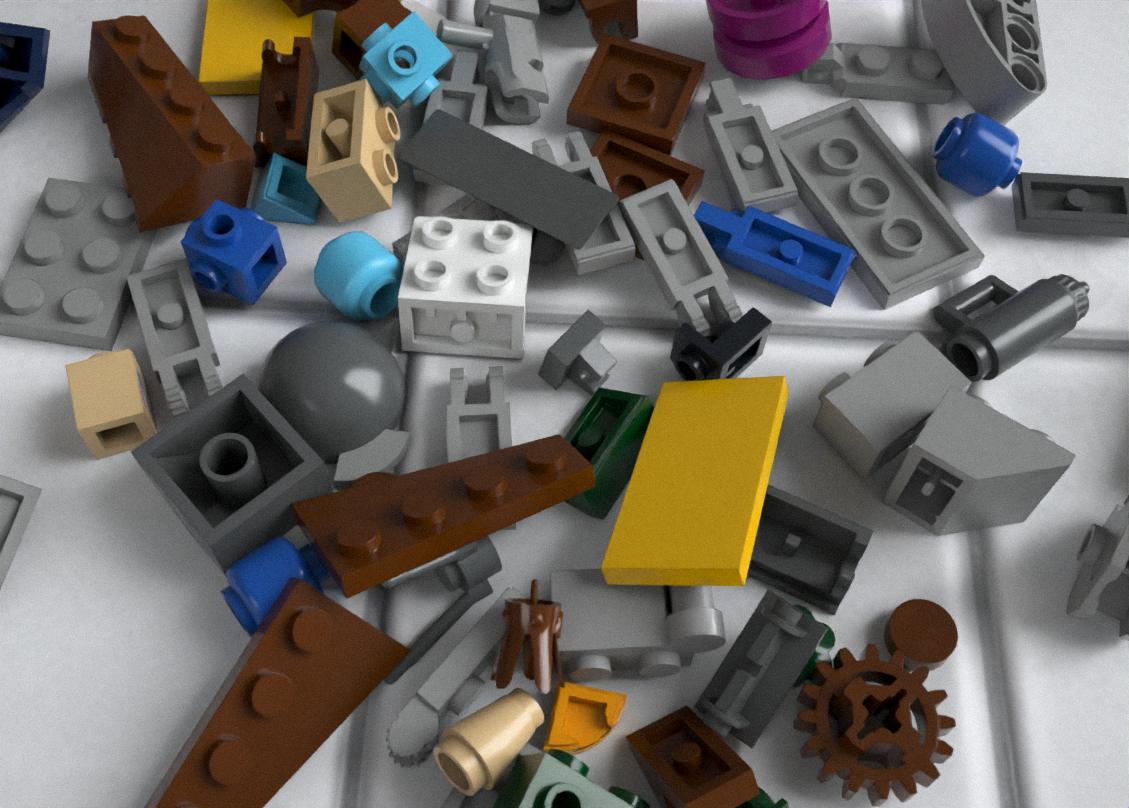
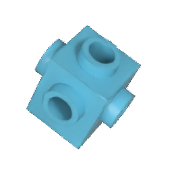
(413, 46)

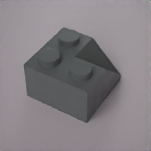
(233, 471)

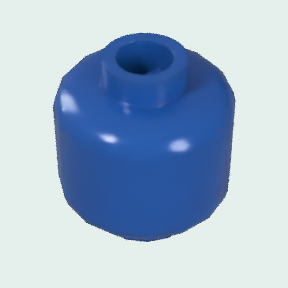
(977, 154)
(262, 575)

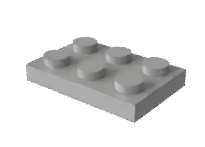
(74, 266)

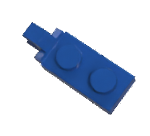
(777, 250)

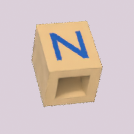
(111, 402)

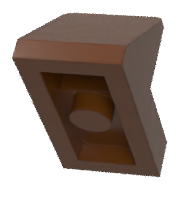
(691, 764)

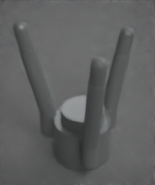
(462, 568)

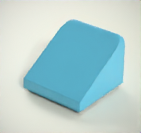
(285, 193)

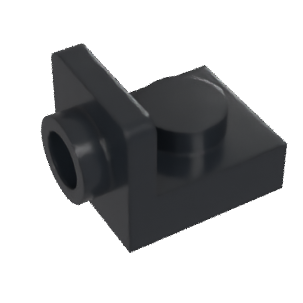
(726, 353)

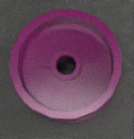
(769, 35)

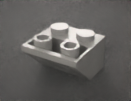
(974, 469)

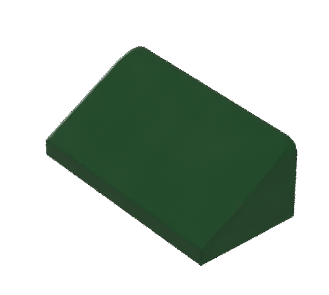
(610, 438)

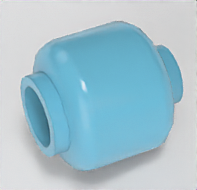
(359, 276)

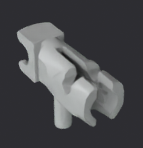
(514, 65)

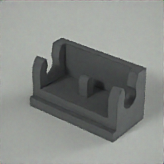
(806, 550)

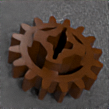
(896, 745)

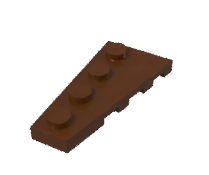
(419, 516)
(279, 702)

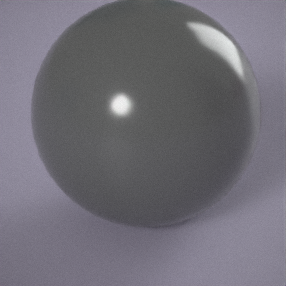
(333, 386)

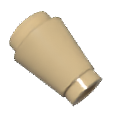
(486, 742)

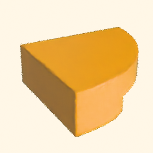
(582, 717)

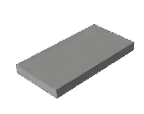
(874, 203)

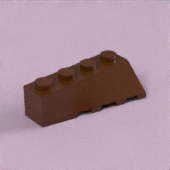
(163, 127)

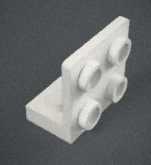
(465, 287)

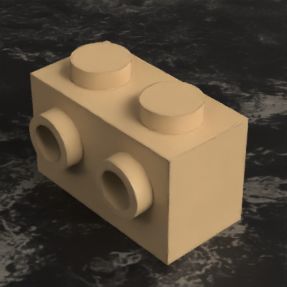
(352, 151)

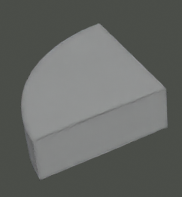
(376, 456)

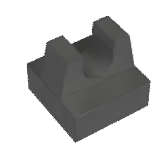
(579, 356)

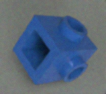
(233, 251)

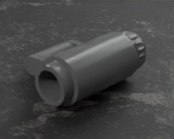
(1014, 327)

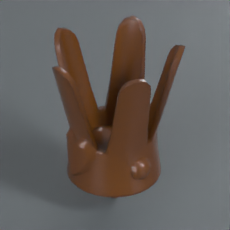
(537, 626)

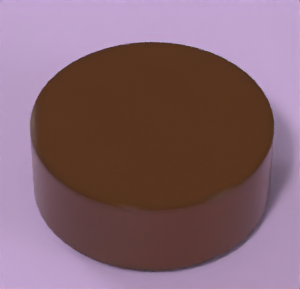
(922, 632)

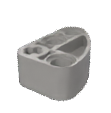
(990, 52)

